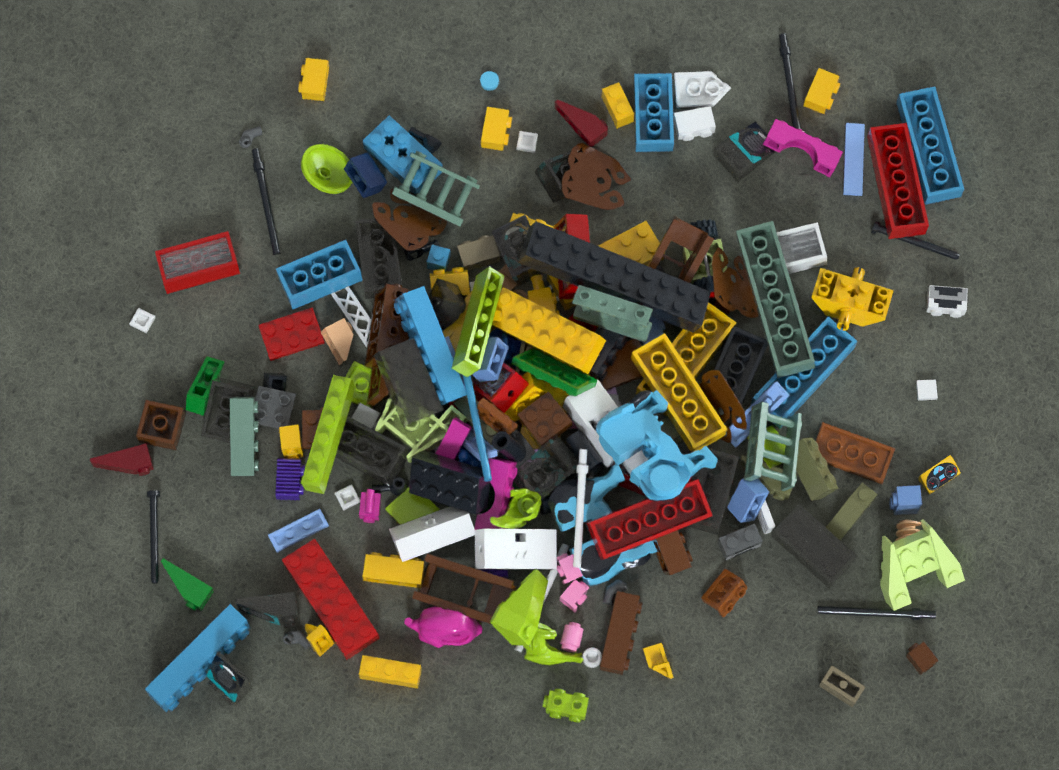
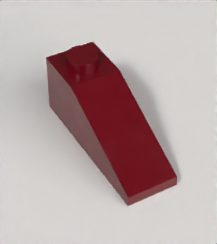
(585, 124)
(130, 460)

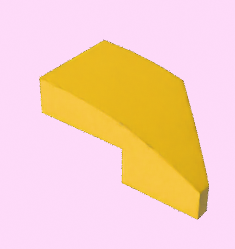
(657, 659)

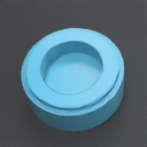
(489, 81)

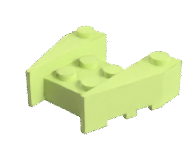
(420, 435)
(913, 558)

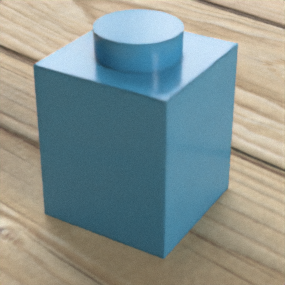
(438, 258)

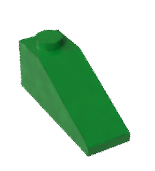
(200, 389)
(191, 589)

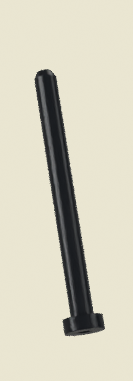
(918, 242)
(153, 494)

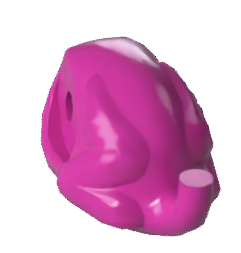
(444, 627)

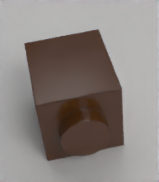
(921, 657)

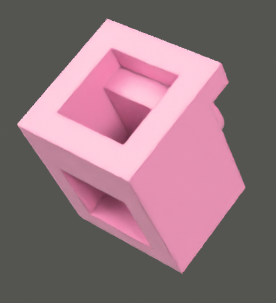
(566, 569)
(574, 595)

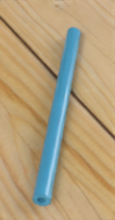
(477, 428)

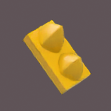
(318, 638)

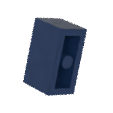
(365, 175)

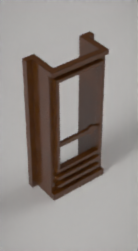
(688, 237)
(500, 591)

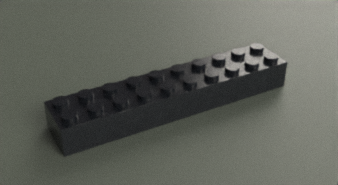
(615, 275)

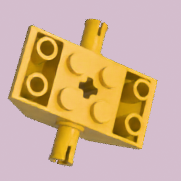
(851, 298)

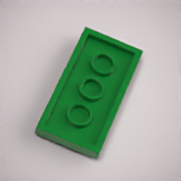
(554, 372)

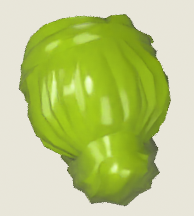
(522, 508)
(542, 653)

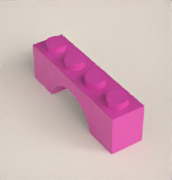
(823, 156)
(503, 474)

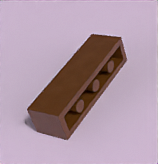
(619, 633)

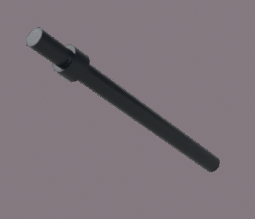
(785, 53)
(259, 168)
(914, 614)

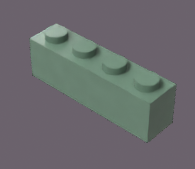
(242, 436)

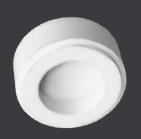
(592, 657)

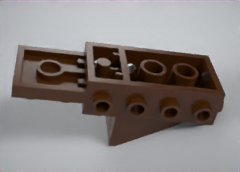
(384, 333)

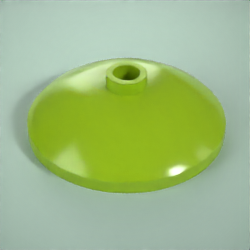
(324, 168)

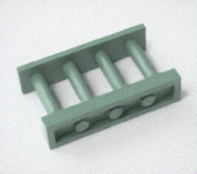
(420, 198)
(612, 313)
(757, 451)

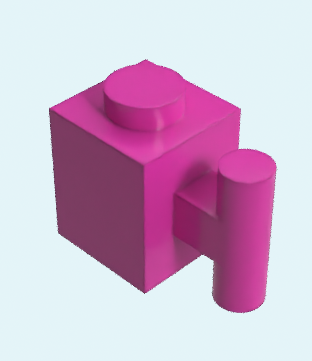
(370, 506)

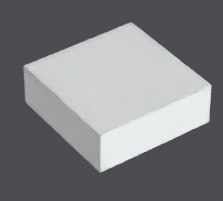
(527, 141)
(142, 320)
(926, 390)
(347, 497)

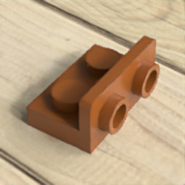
(495, 418)
(310, 422)
(725, 592)

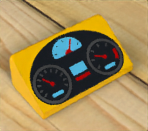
(939, 474)

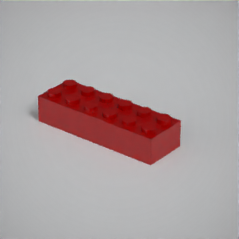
(897, 181)
(648, 520)
(330, 599)

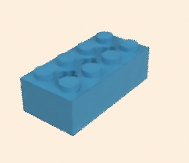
(662, 104)
(403, 144)
(319, 274)

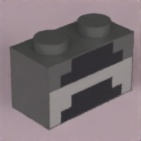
(740, 542)

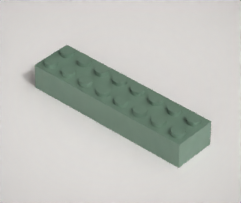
(775, 299)

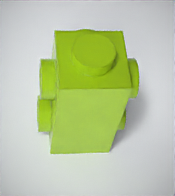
(566, 705)

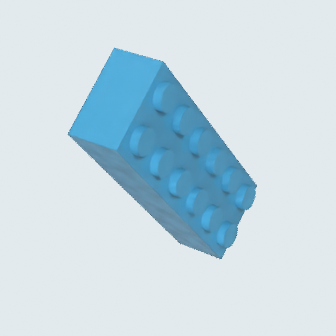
(930, 145)
(422, 325)
(829, 349)
(197, 658)

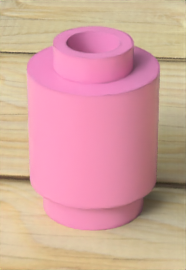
(571, 637)

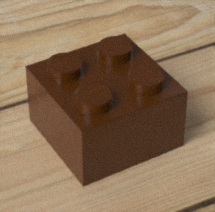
(544, 419)
(161, 425)
(672, 553)

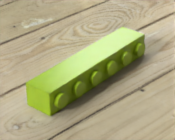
(478, 322)
(328, 434)

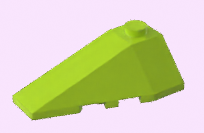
(520, 614)

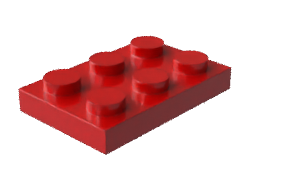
(291, 334)

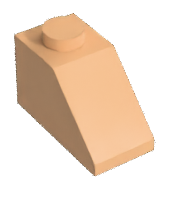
(339, 339)

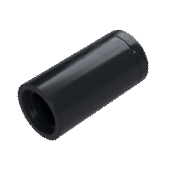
(579, 441)
(509, 447)

